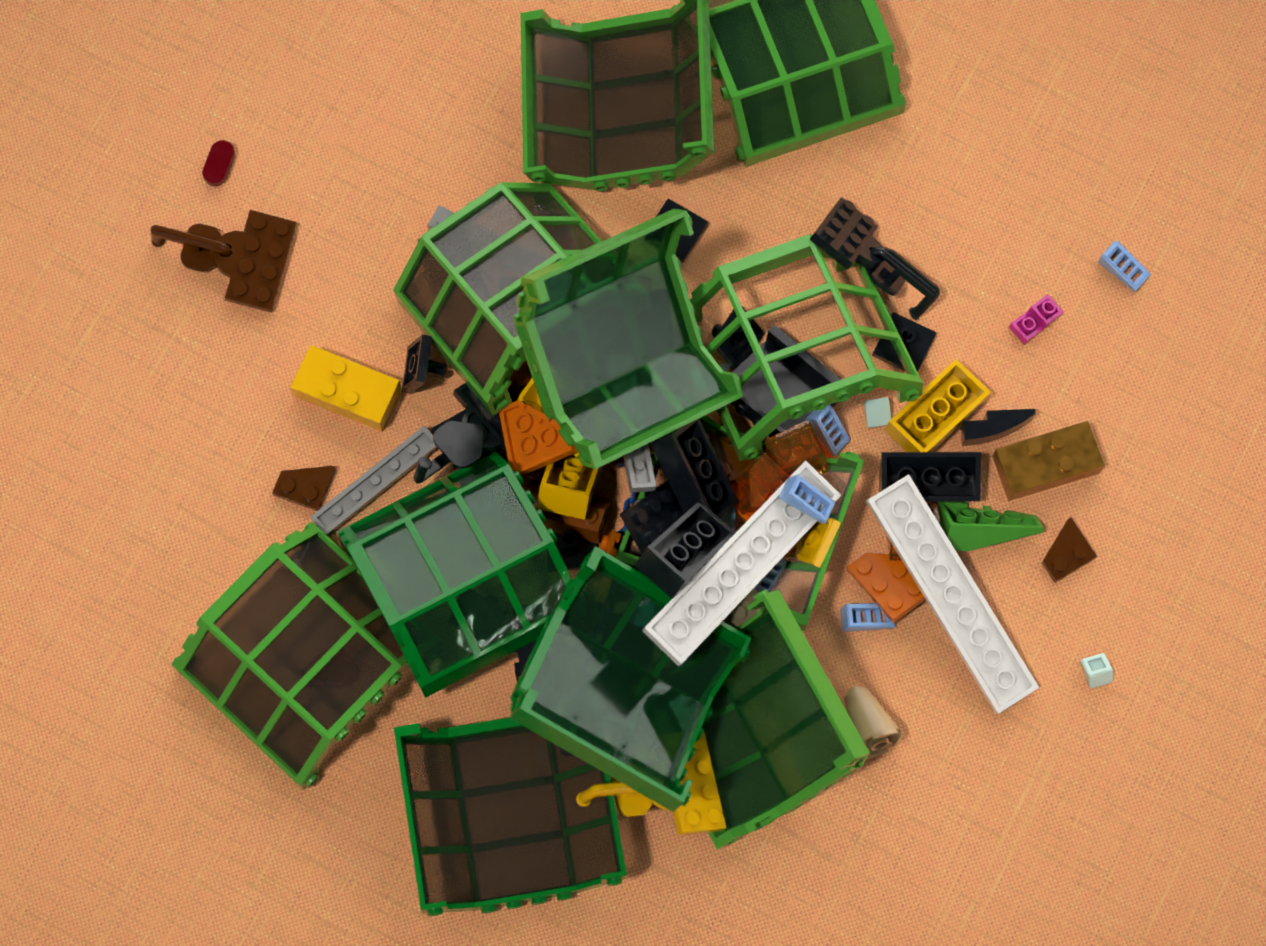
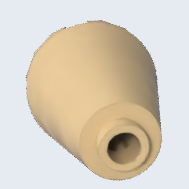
(871, 721)

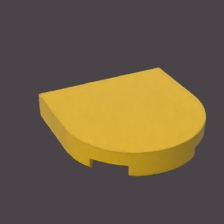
(816, 542)

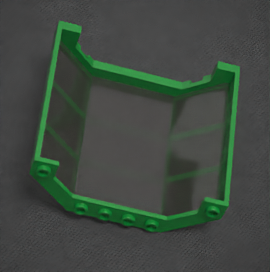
(501, 818)

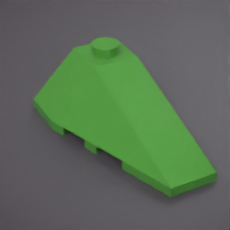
(978, 528)

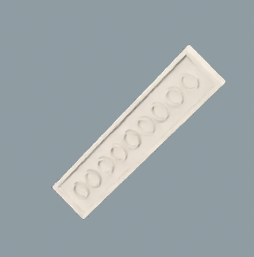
(733, 571)
(952, 594)

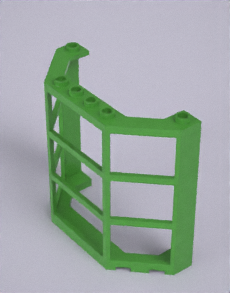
(908, 385)

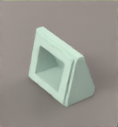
(877, 412)
(1097, 670)

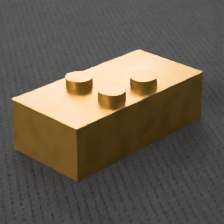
(1048, 461)

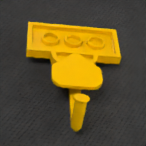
(699, 815)

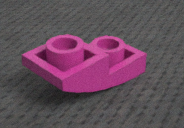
(1035, 319)

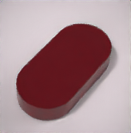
(218, 163)

